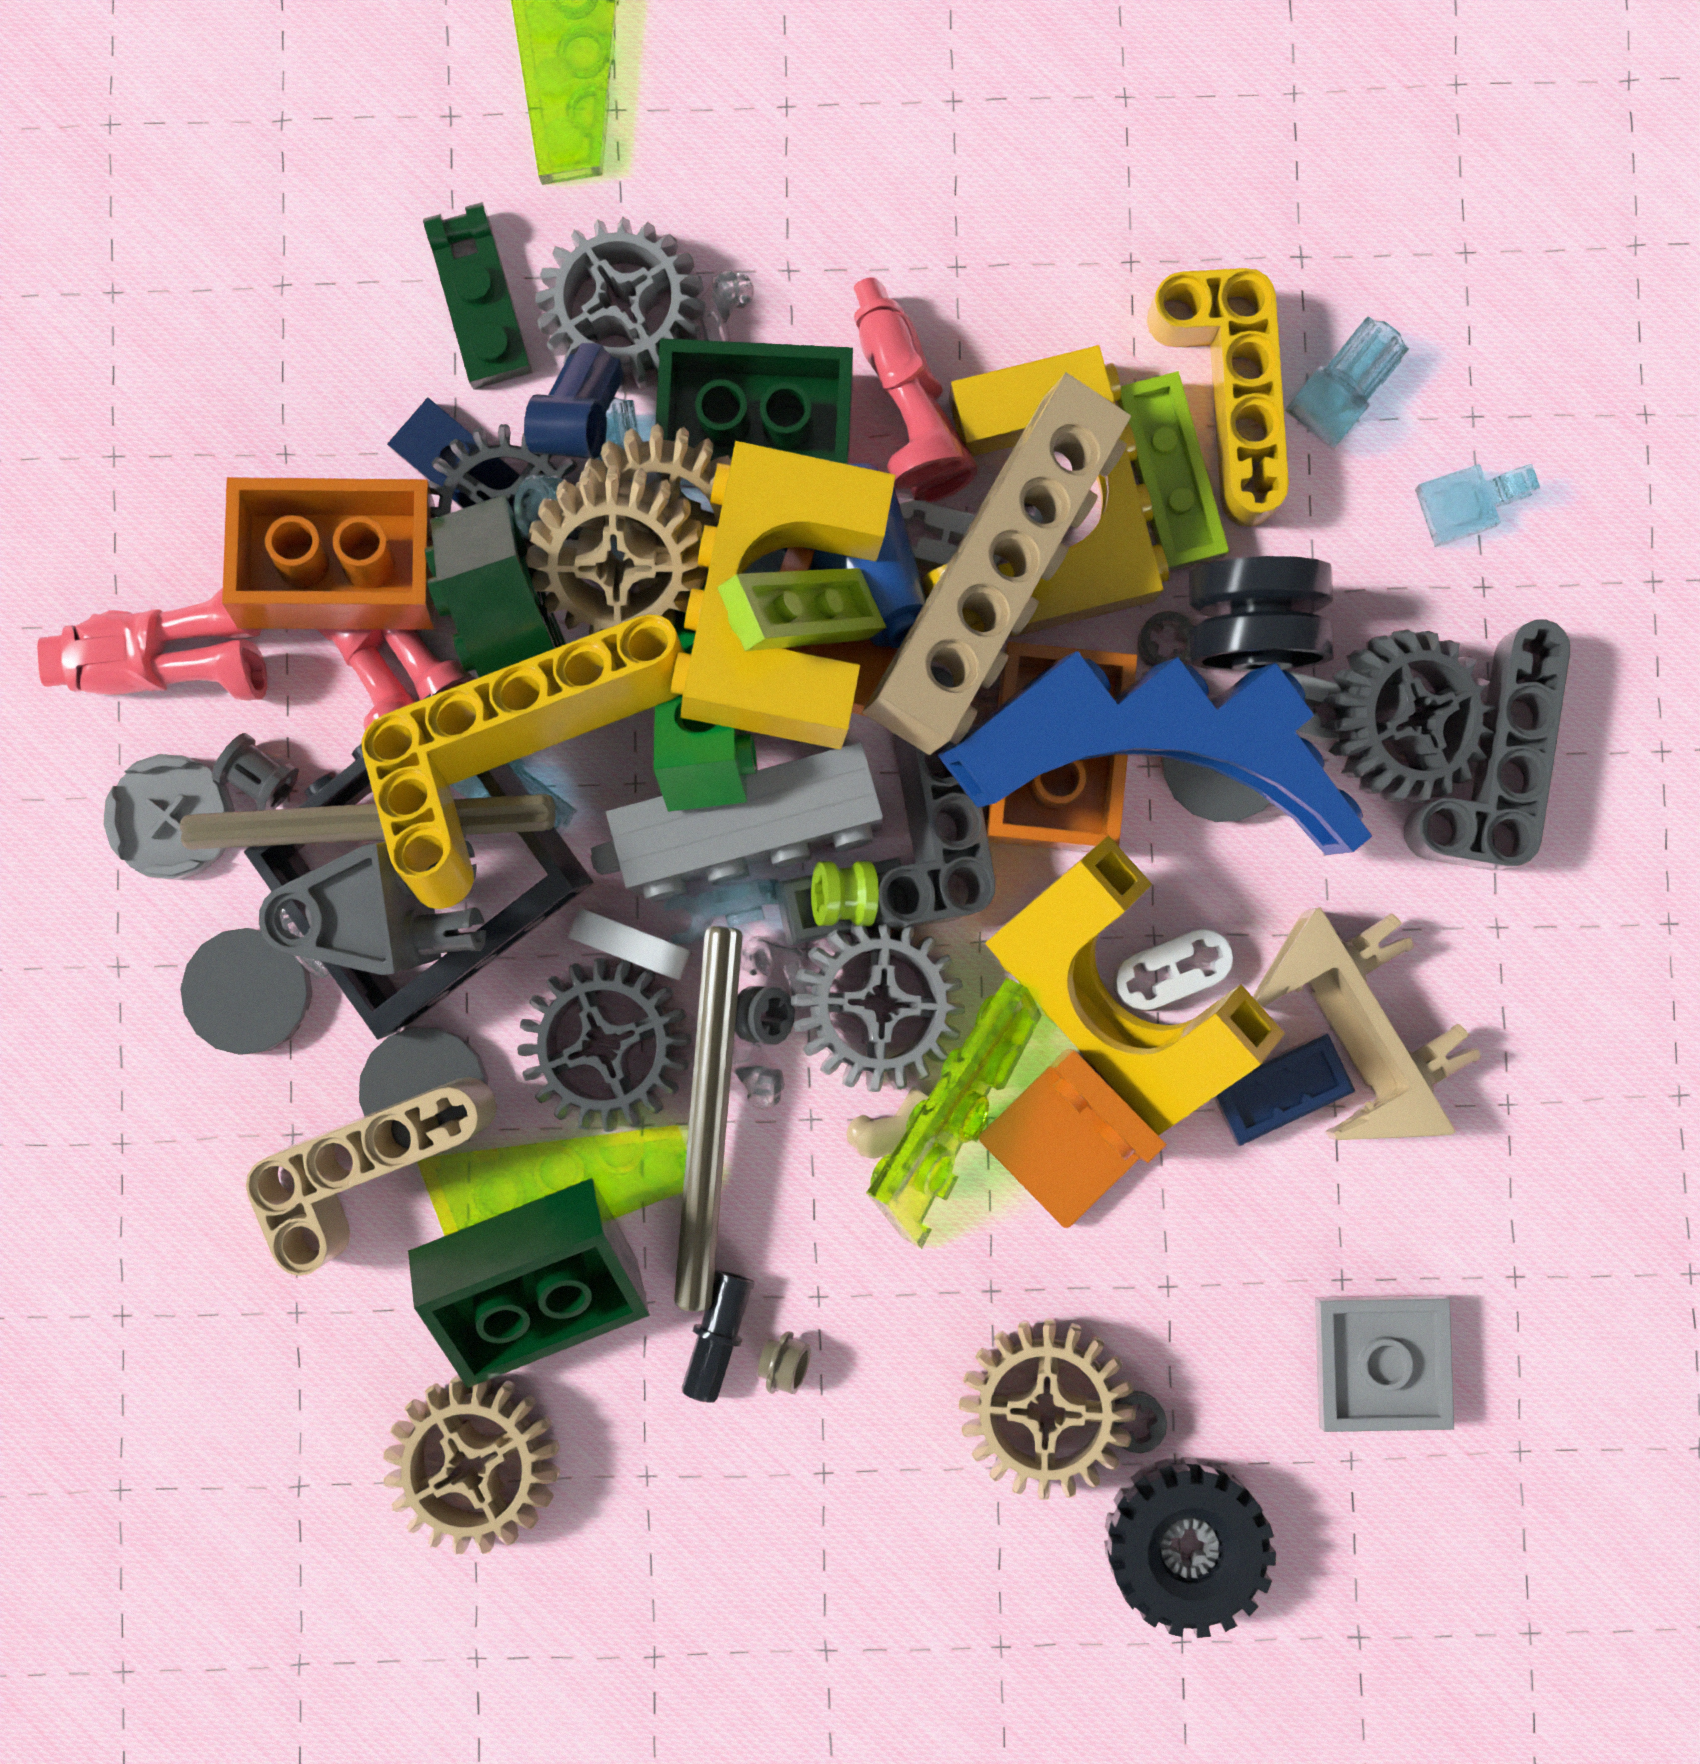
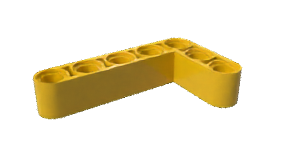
(494, 721)

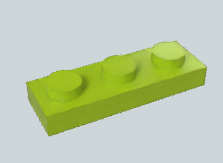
(1173, 471)
(800, 608)

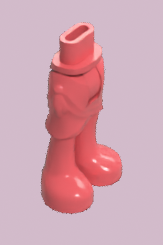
(935, 458)
(125, 653)
(427, 672)

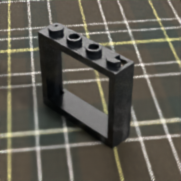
(373, 994)

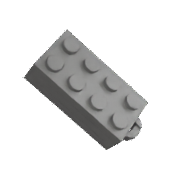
(785, 815)

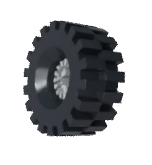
(1214, 1579)

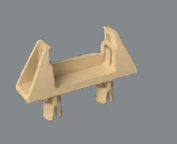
(1339, 988)

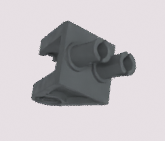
(367, 916)

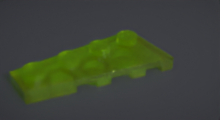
(566, 79)
(954, 1112)
(627, 1167)

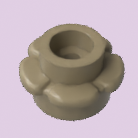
(784, 1364)

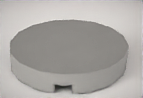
(146, 814)

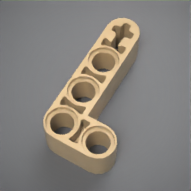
(373, 1154)

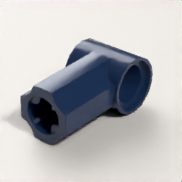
(573, 414)

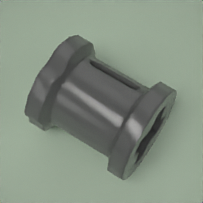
(255, 773)

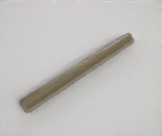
(355, 822)
(708, 1118)

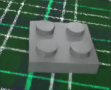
(1384, 1363)

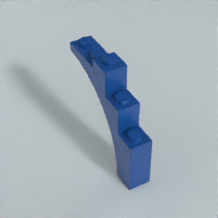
(1166, 714)

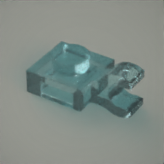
(1467, 503)
(738, 903)

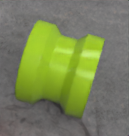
(844, 893)

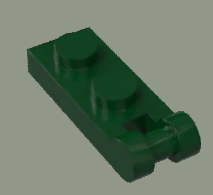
(478, 298)

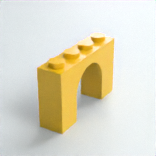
(768, 505)
(1116, 561)
(1151, 1066)

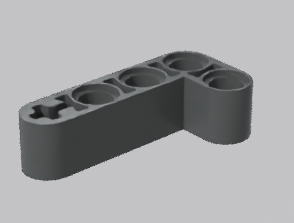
(1528, 749)
(934, 855)

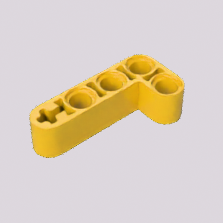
(1234, 396)

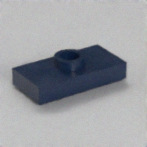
(429, 436)
(1284, 1089)

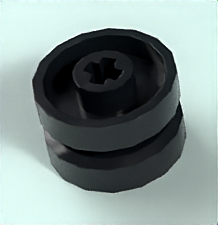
(1261, 613)

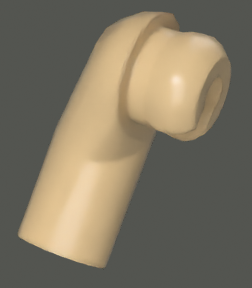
(881, 1136)

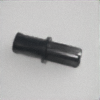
(717, 1337)

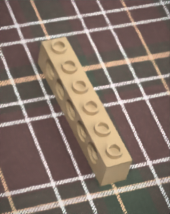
(1087, 433)

